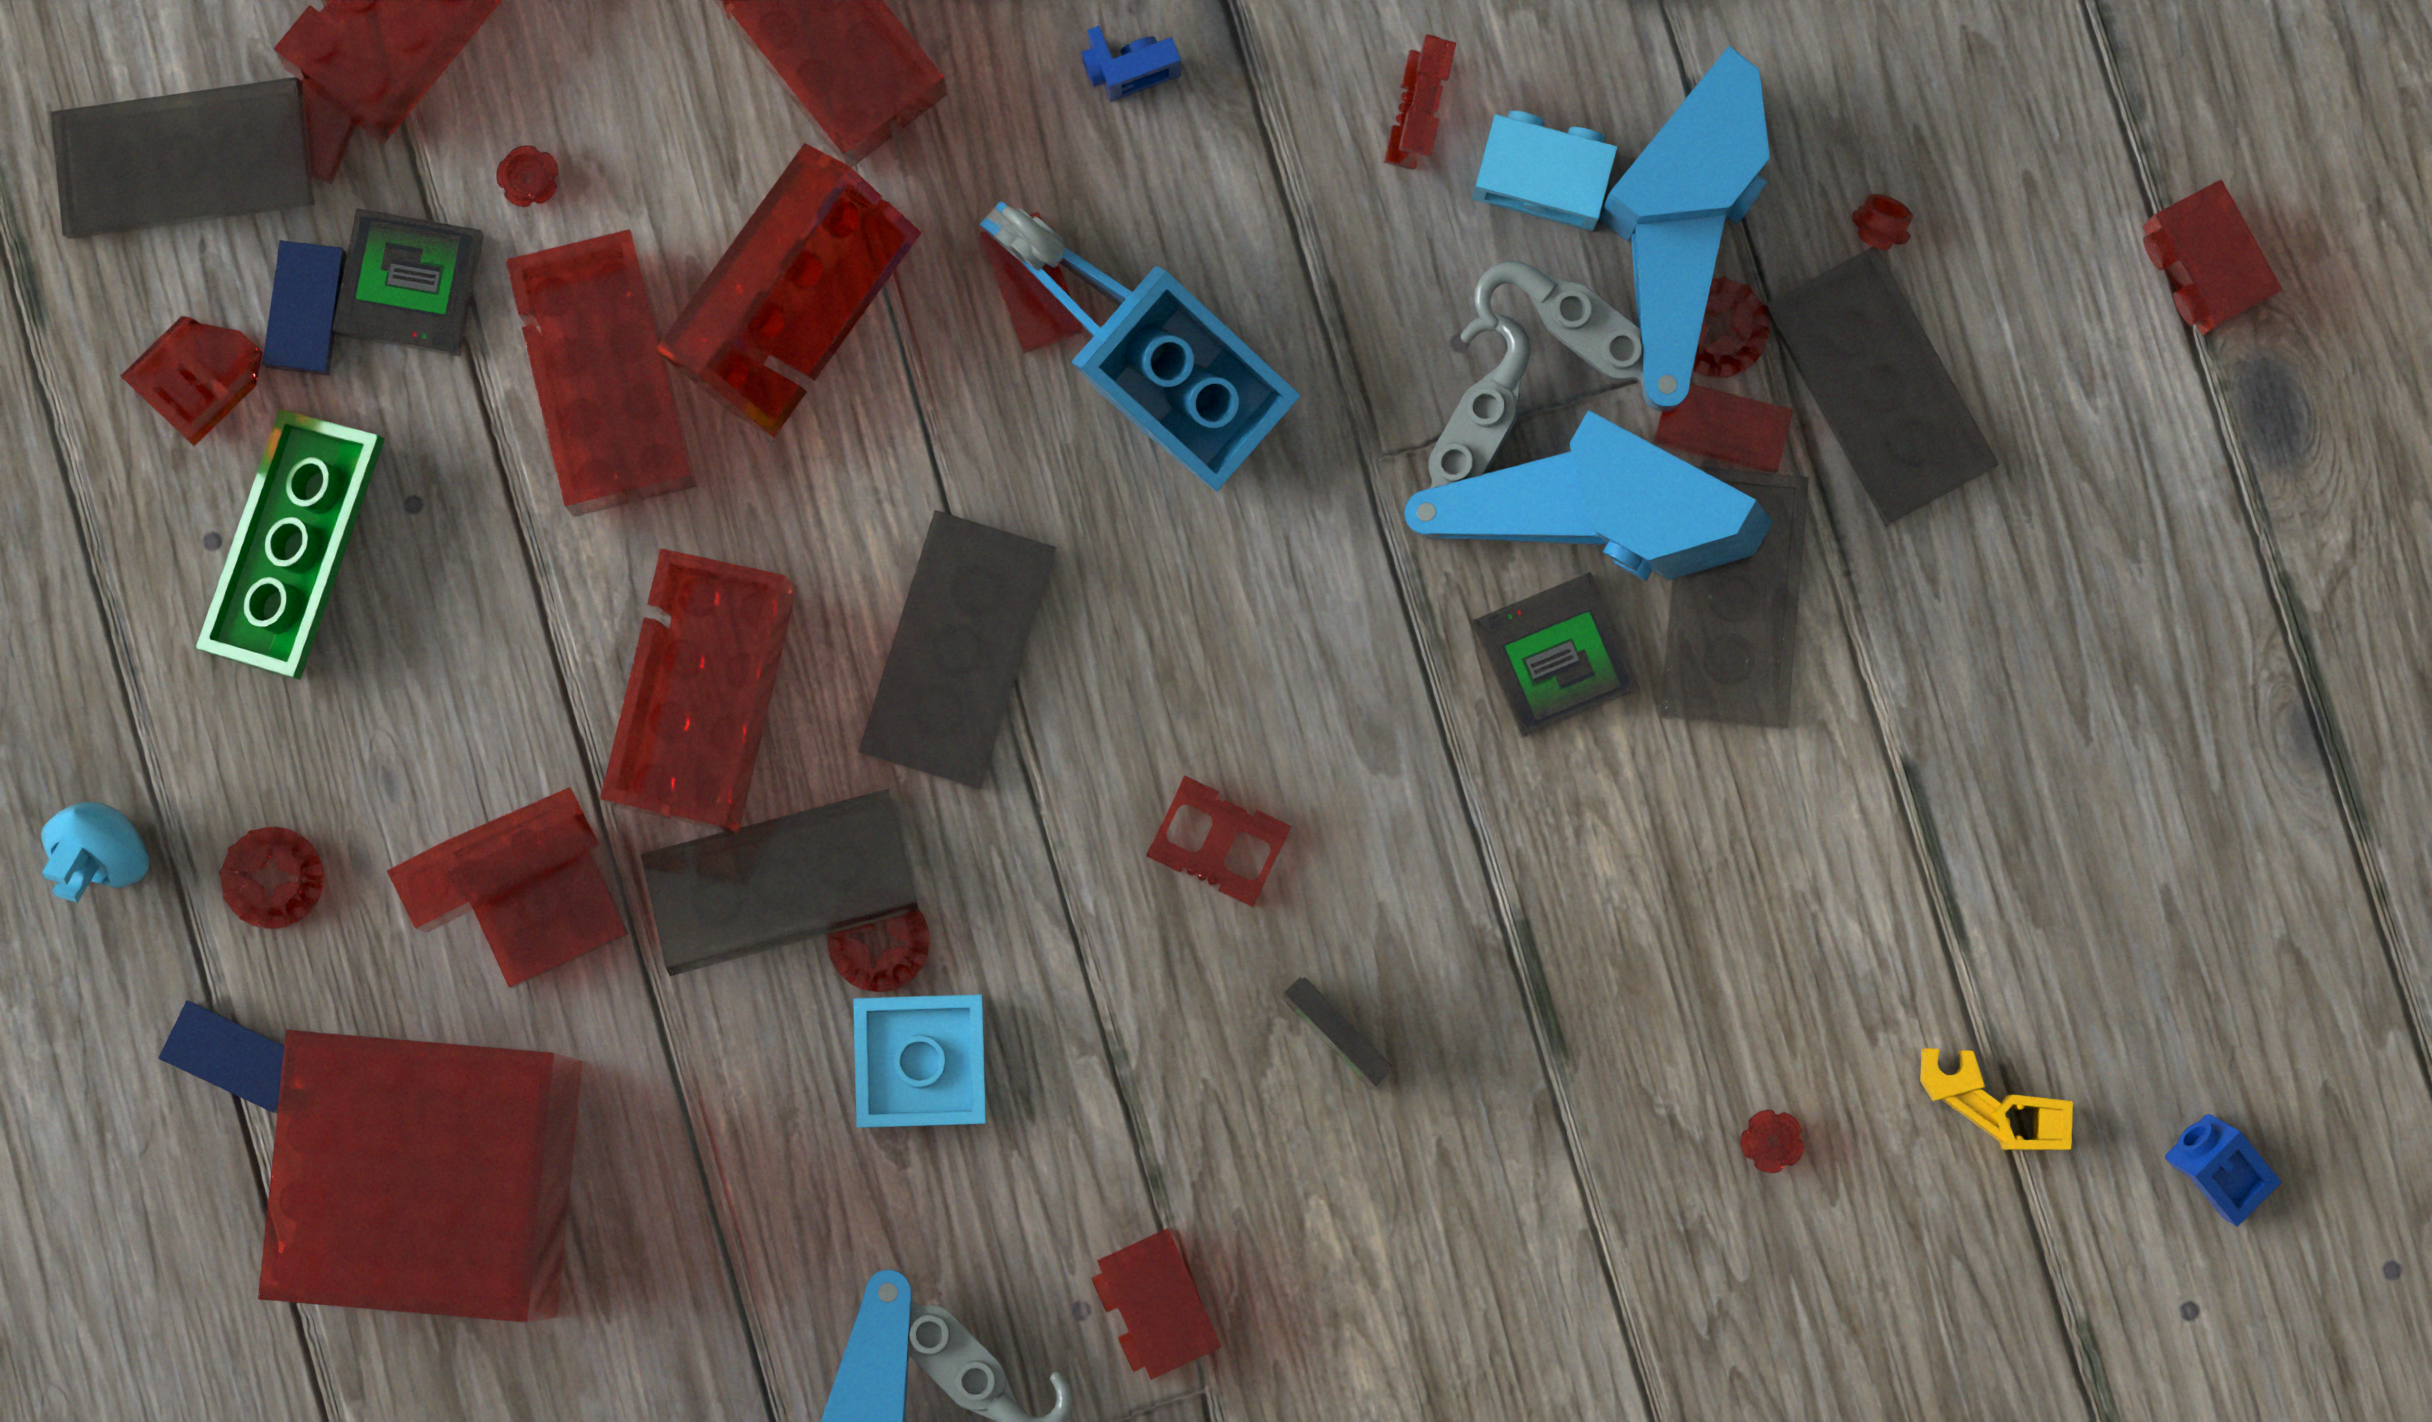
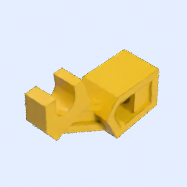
(1963, 1093)

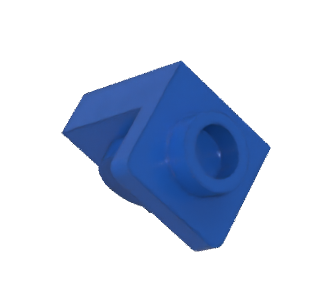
(1140, 66)
(2223, 1168)

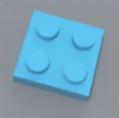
(919, 1061)

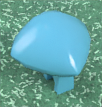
(92, 845)

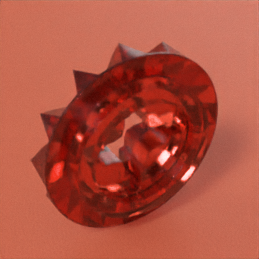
(1749, 323)
(290, 900)
(895, 966)

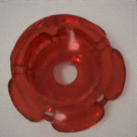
(518, 162)
(1882, 221)
(1789, 1146)

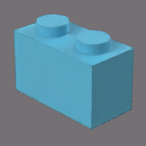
(1545, 170)

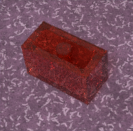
(2210, 258)
(1157, 1305)

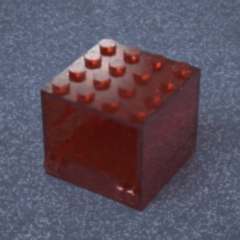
(420, 1177)

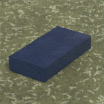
(303, 307)
(226, 1055)

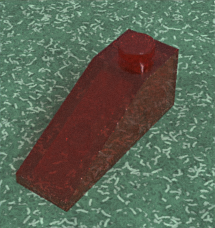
(492, 859)

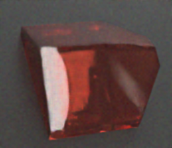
(195, 375)

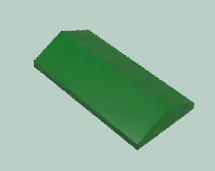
(290, 544)

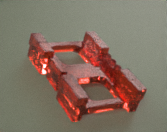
(1416, 124)
(1227, 824)

